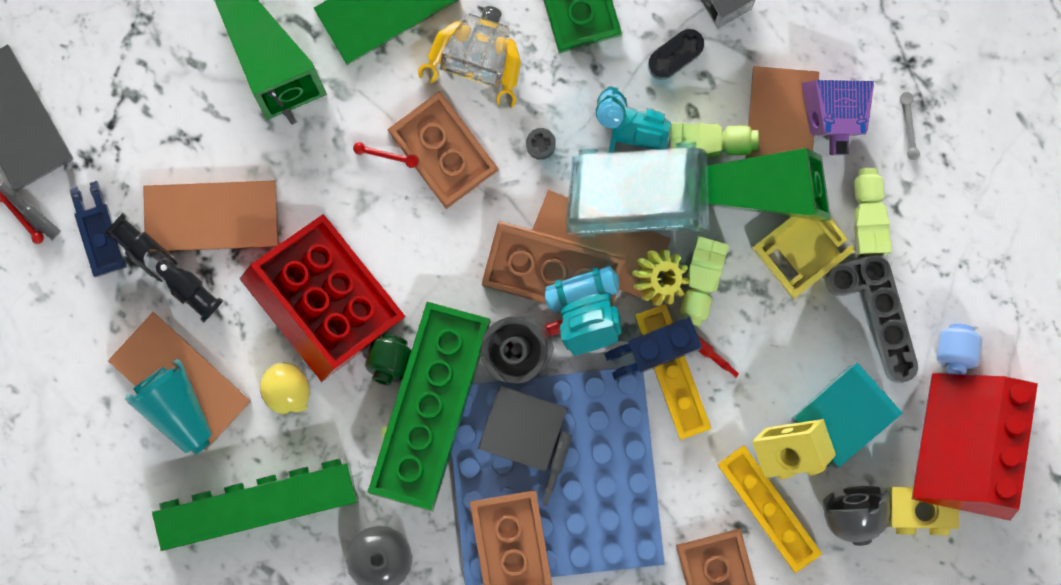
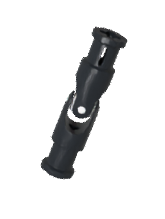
(182, 284)

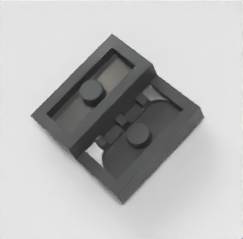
(522, 428)

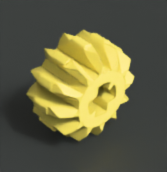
(672, 276)

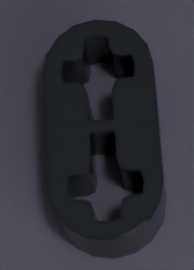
(680, 60)

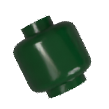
(387, 359)

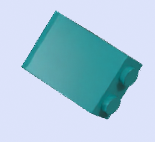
(852, 411)

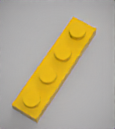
(676, 381)
(769, 509)

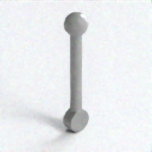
(906, 100)

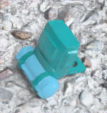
(630, 126)
(587, 310)

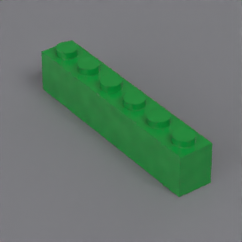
(254, 506)

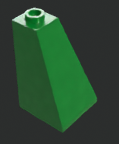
(269, 57)
(774, 184)

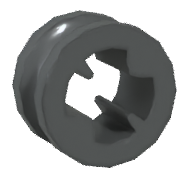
(534, 151)

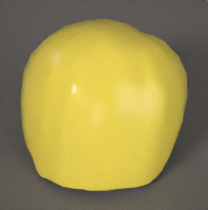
(285, 388)

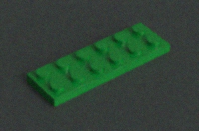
(429, 406)

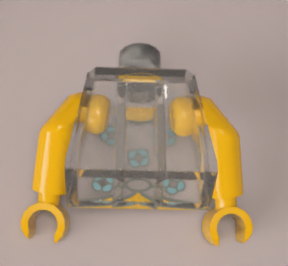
(477, 51)

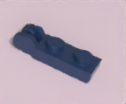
(102, 252)
(657, 348)

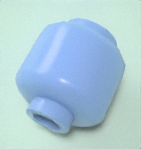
(959, 348)

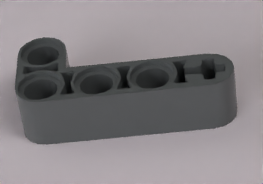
(880, 321)

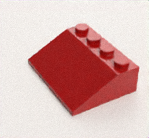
(321, 297)
(975, 443)

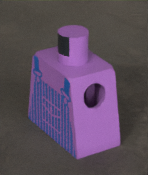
(838, 110)

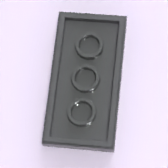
(27, 134)

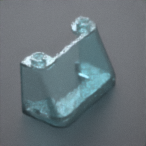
(638, 191)

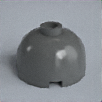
(858, 514)
(379, 557)

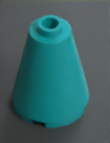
(173, 407)

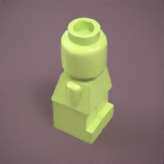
(714, 140)
(871, 216)
(704, 278)

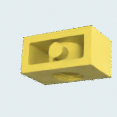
(794, 449)
(905, 520)

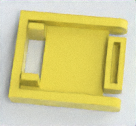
(807, 247)

